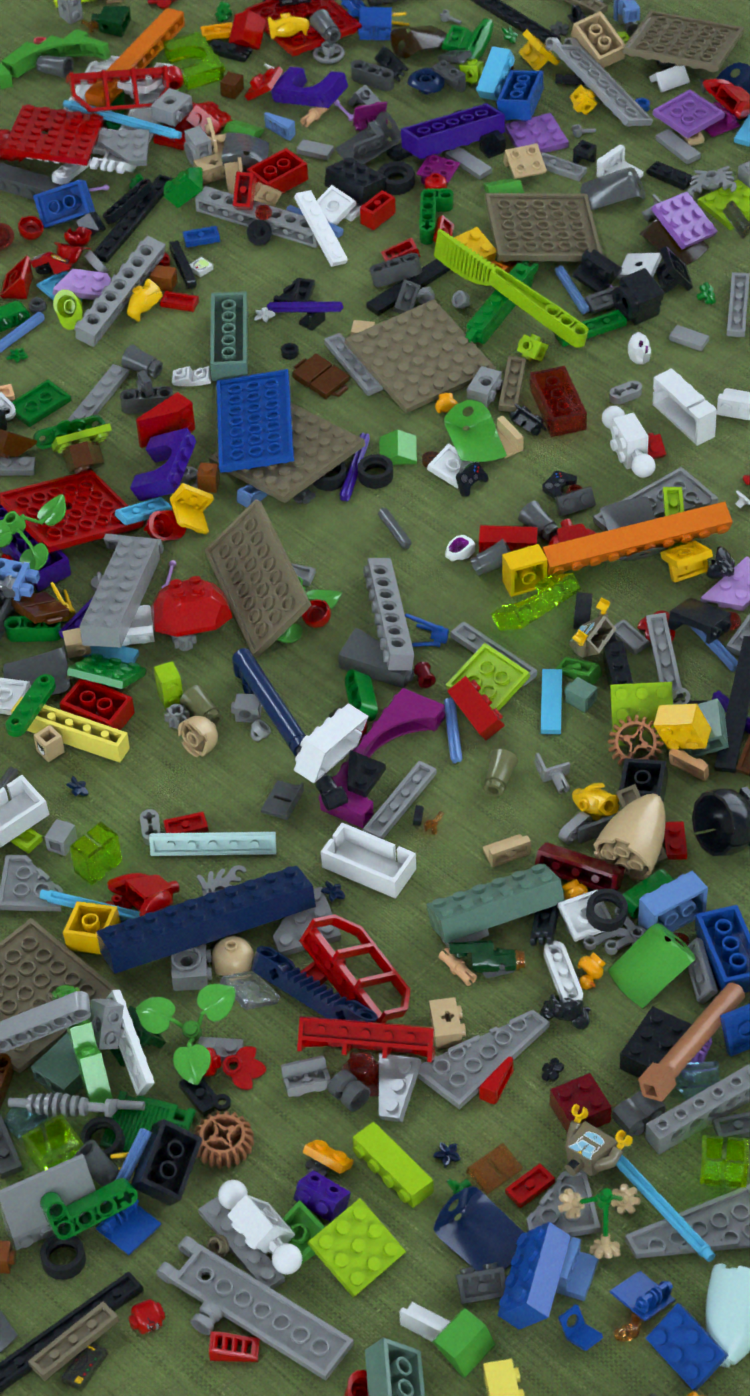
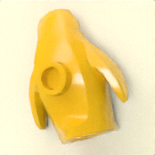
(287, 25)
(143, 299)
(595, 801)

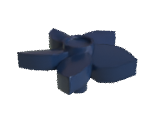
(78, 787)
(333, 891)
(447, 1153)

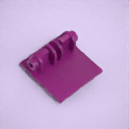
(367, 113)
(723, 125)
(439, 165)

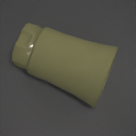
(200, 704)
(499, 771)

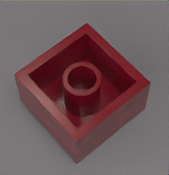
(586, 1094)

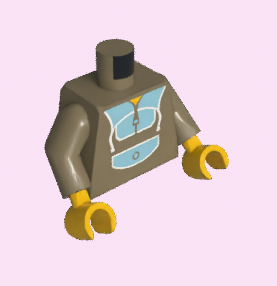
(594, 634)
(591, 1148)

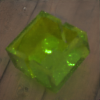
(93, 861)
(59, 1147)
(732, 1170)

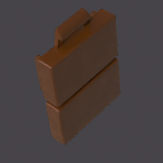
(321, 376)
(40, 608)

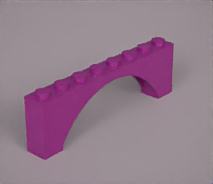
(404, 715)

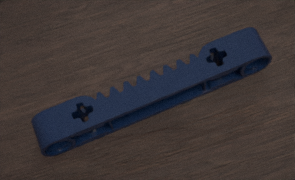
(283, 974)

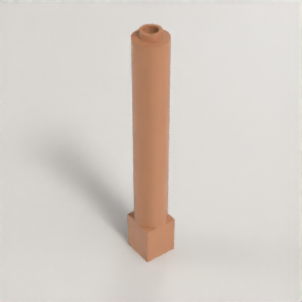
(661, 1076)

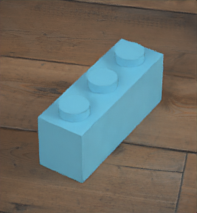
(495, 73)

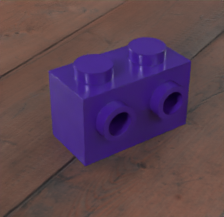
(322, 1195)

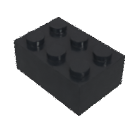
(355, 180)
(651, 1041)
(166, 1162)

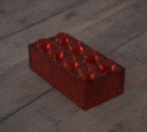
(558, 401)

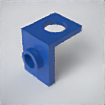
(580, 1333)

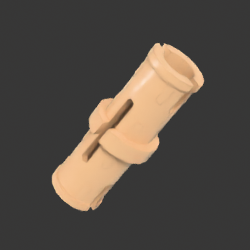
(313, 114)
(458, 967)

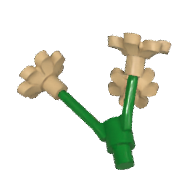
(622, 1198)

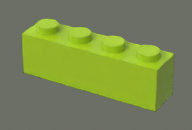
(393, 1165)

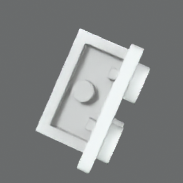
(614, 161)
(734, 404)
(141, 628)

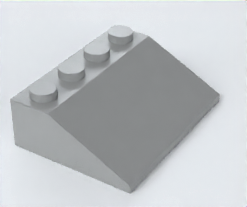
(21, 1201)

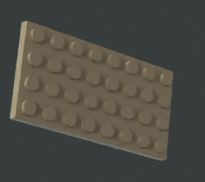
(257, 578)

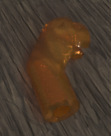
(629, 1331)

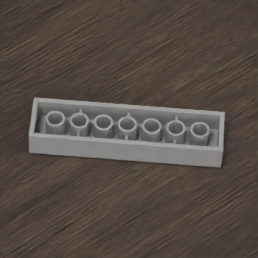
(120, 592)

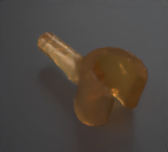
(92, 24)
(433, 823)

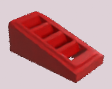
(403, 248)
(496, 1082)
(226, 1339)

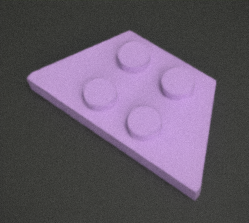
(84, 283)
(733, 590)

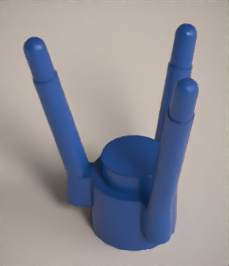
(438, 633)

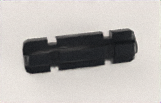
(568, 79)

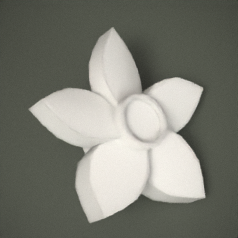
(264, 314)

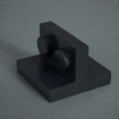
(596, 271)
(672, 272)

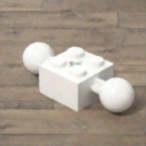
(629, 441)
(260, 1226)

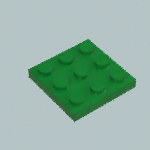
(106, 671)

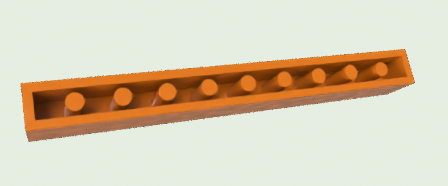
(139, 53)
(637, 537)

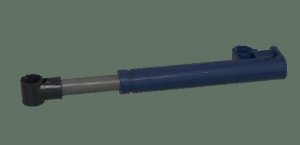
(256, 682)

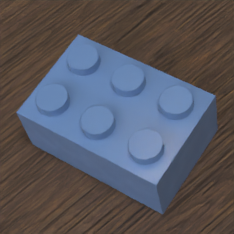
(674, 903)

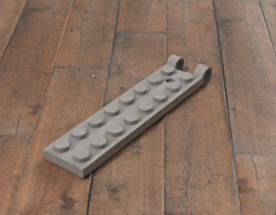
(599, 81)
(258, 1309)

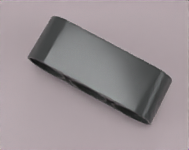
(372, 75)
(395, 269)
(136, 401)

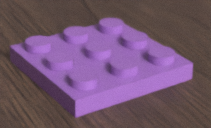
(688, 113)
(539, 130)
(684, 220)

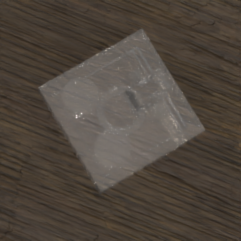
(251, 990)

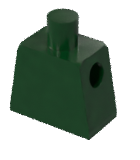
(113, 20)

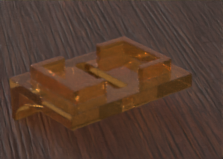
(487, 1176)

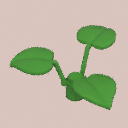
(49, 513)
(294, 632)
(194, 1060)

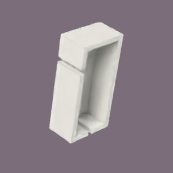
(684, 406)
(330, 742)
(22, 811)
(368, 860)

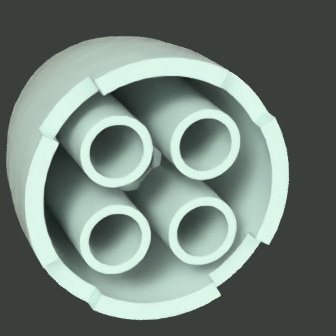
(729, 1311)

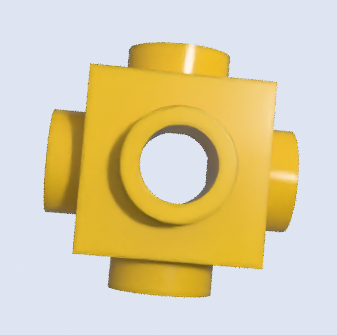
(583, 100)

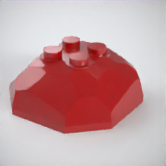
(189, 607)

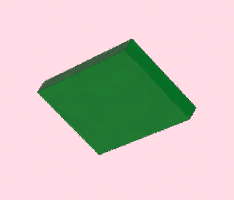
(40, 402)

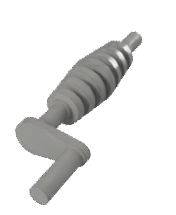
(58, 1103)

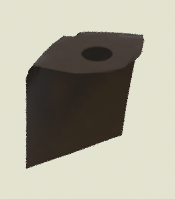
(417, 39)
(660, 237)

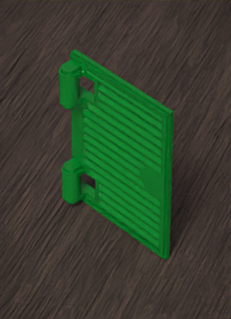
(133, 1120)

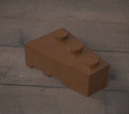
(82, 456)

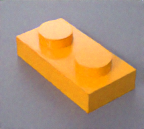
(216, 31)
(327, 1156)

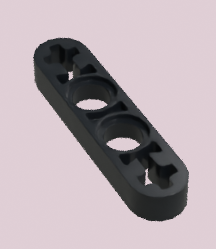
(128, 201)
(182, 264)

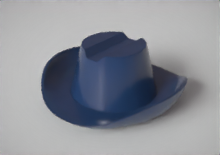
(426, 81)

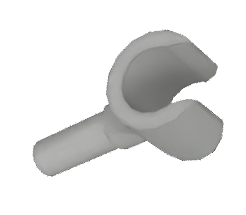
(445, 16)
(578, 131)

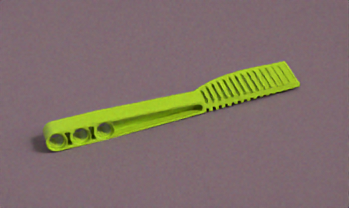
(479, 271)

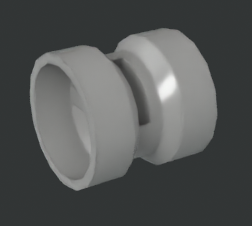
(206, 1318)

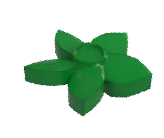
(510, 35)
(17, 354)

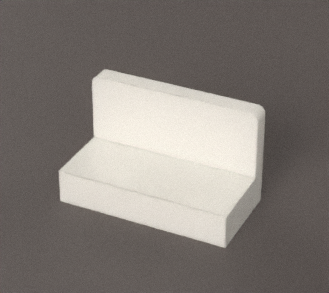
(670, 78)
(422, 1321)

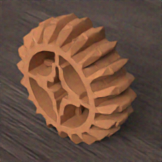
(627, 738)
(219, 1147)

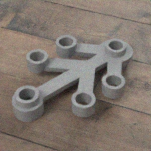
(629, 936)

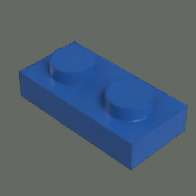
(201, 236)

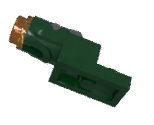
(486, 959)

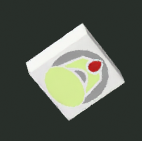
(201, 267)

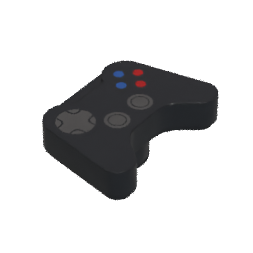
(468, 476)
(556, 482)

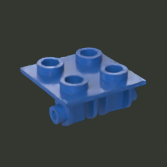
(375, 23)
(129, 1227)
(644, 1295)

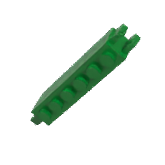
(497, 307)

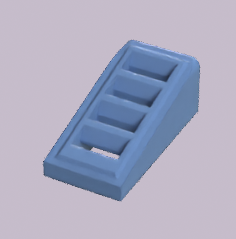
(284, 127)
(248, 494)

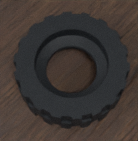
(401, 169)

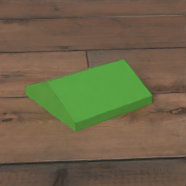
(240, 127)
(504, 186)
(399, 447)
(305, 1227)
(464, 1342)

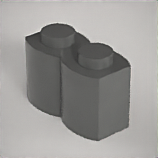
(636, 1112)

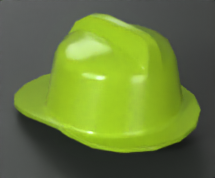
(68, 308)

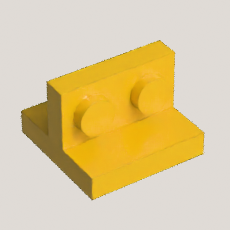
(536, 53)
(687, 560)

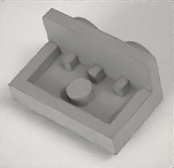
(305, 1076)

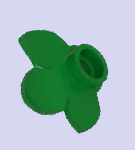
(66, 427)

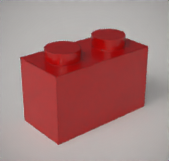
(244, 191)
(377, 210)

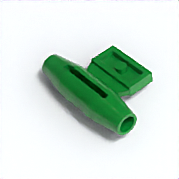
(463, 39)

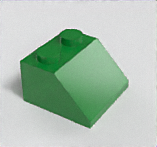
(184, 186)

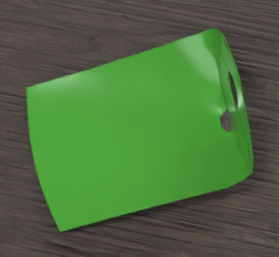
(482, 440)
(650, 964)

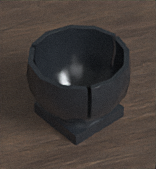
(729, 815)

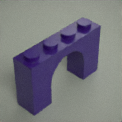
(290, 89)
(176, 449)

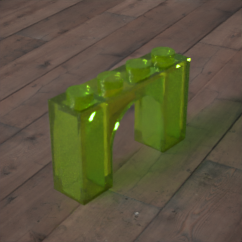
(195, 46)
(551, 593)

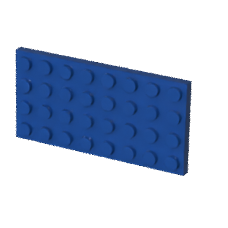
(254, 421)

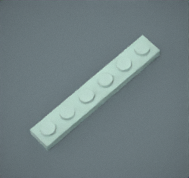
(212, 843)

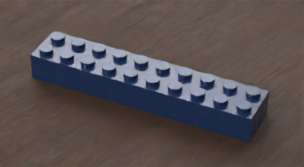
(205, 919)

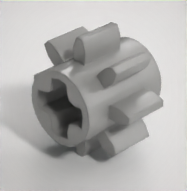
(185, 642)
(175, 715)

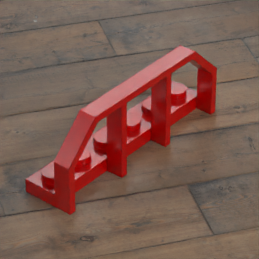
(122, 75)
(339, 974)
(366, 1035)

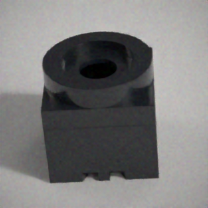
(638, 297)

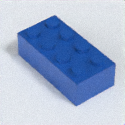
(520, 94)
(726, 945)
(534, 1275)

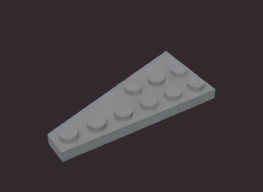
(694, 494)
(468, 1064)
(719, 1222)

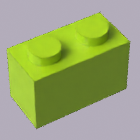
(168, 684)

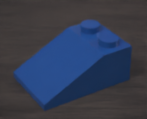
(64, 203)

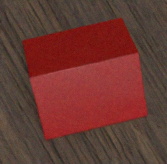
(247, 29)
(18, 281)

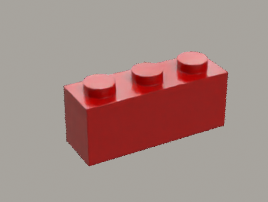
(515, 536)
(476, 707)

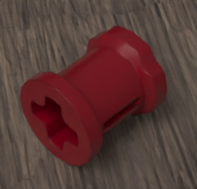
(426, 678)

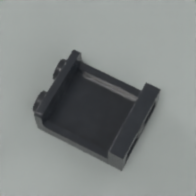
(702, 617)

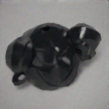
(722, 565)
(567, 1010)

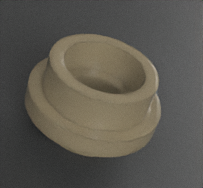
(219, 1245)

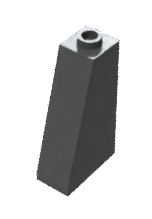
(364, 655)

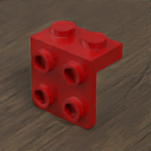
(206, 110)

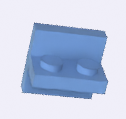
(576, 1272)

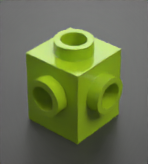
(472, 70)
(532, 347)

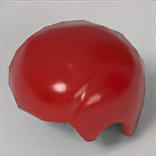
(30, 227)
(79, 237)
(317, 614)

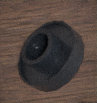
(259, 232)

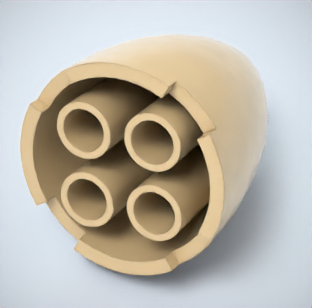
(634, 837)

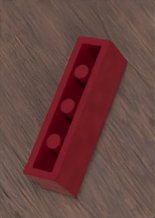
(586, 869)

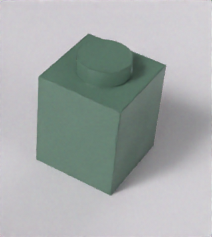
(581, 694)

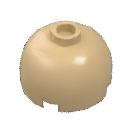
(198, 735)
(232, 956)

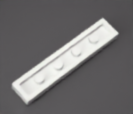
(321, 228)
(132, 1051)

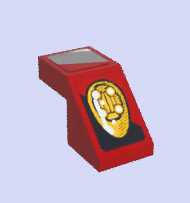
(57, 263)

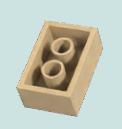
(599, 39)

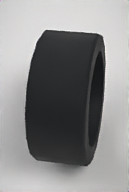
(375, 461)
(334, 482)
(582, 609)
(609, 895)
(100, 1123)
(65, 1271)

